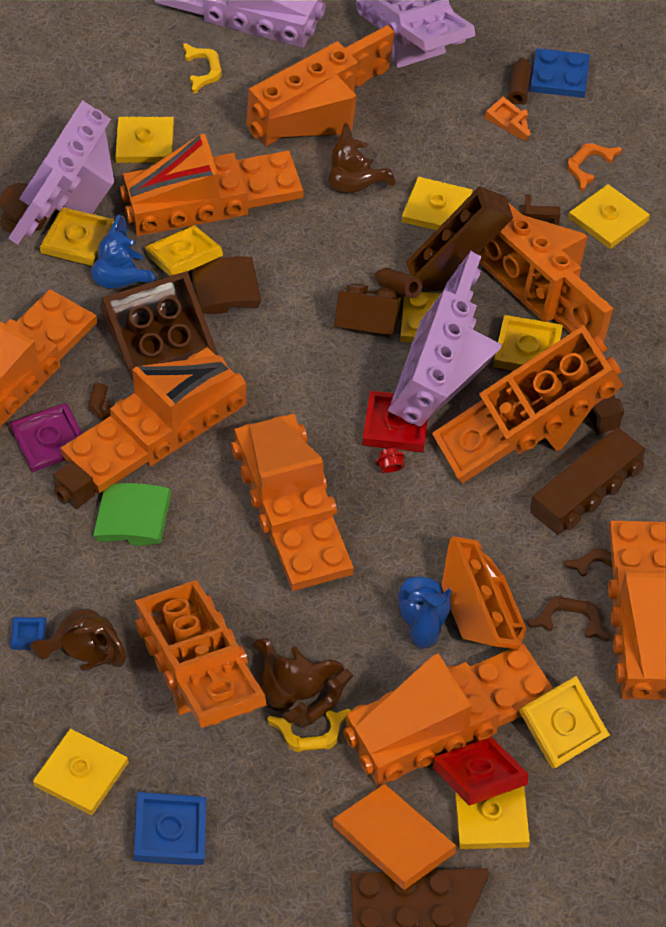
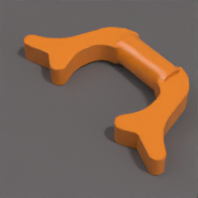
(585, 151)

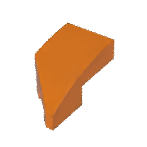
(509, 118)

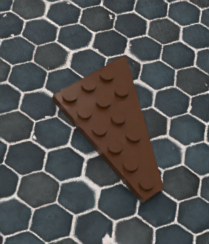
(434, 900)

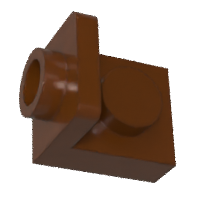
(544, 213)

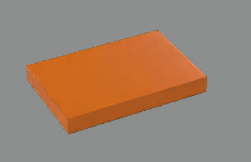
(394, 836)

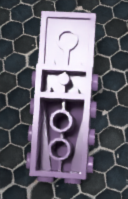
(273, 19)
(419, 26)
(72, 174)
(444, 350)

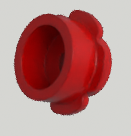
(390, 460)

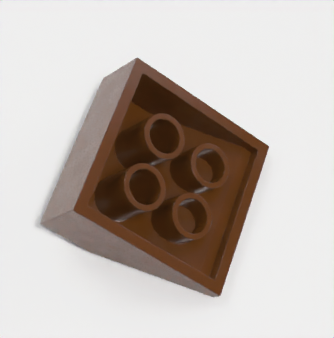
(157, 322)

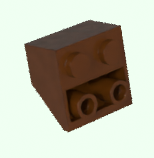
(368, 309)

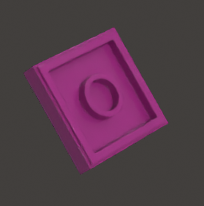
(44, 434)

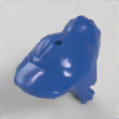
(114, 262)
(424, 609)

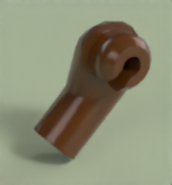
(97, 402)

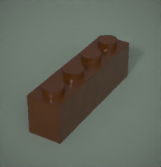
(464, 231)
(588, 481)

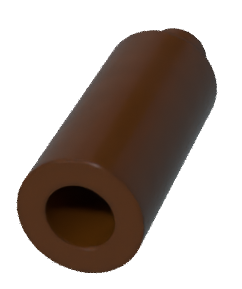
(520, 82)
(399, 281)

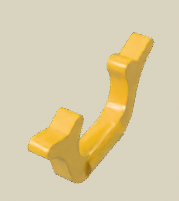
(214, 63)
(300, 744)

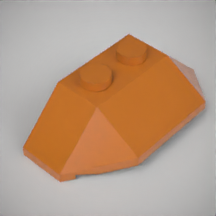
(481, 596)

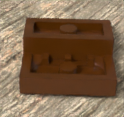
(226, 284)

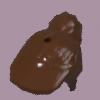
(351, 169)
(85, 638)
(292, 680)

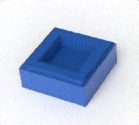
(27, 630)

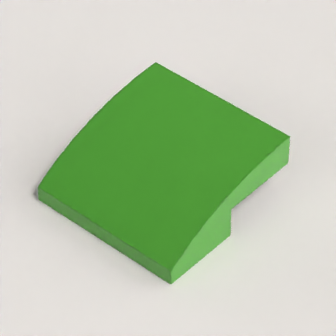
(133, 513)

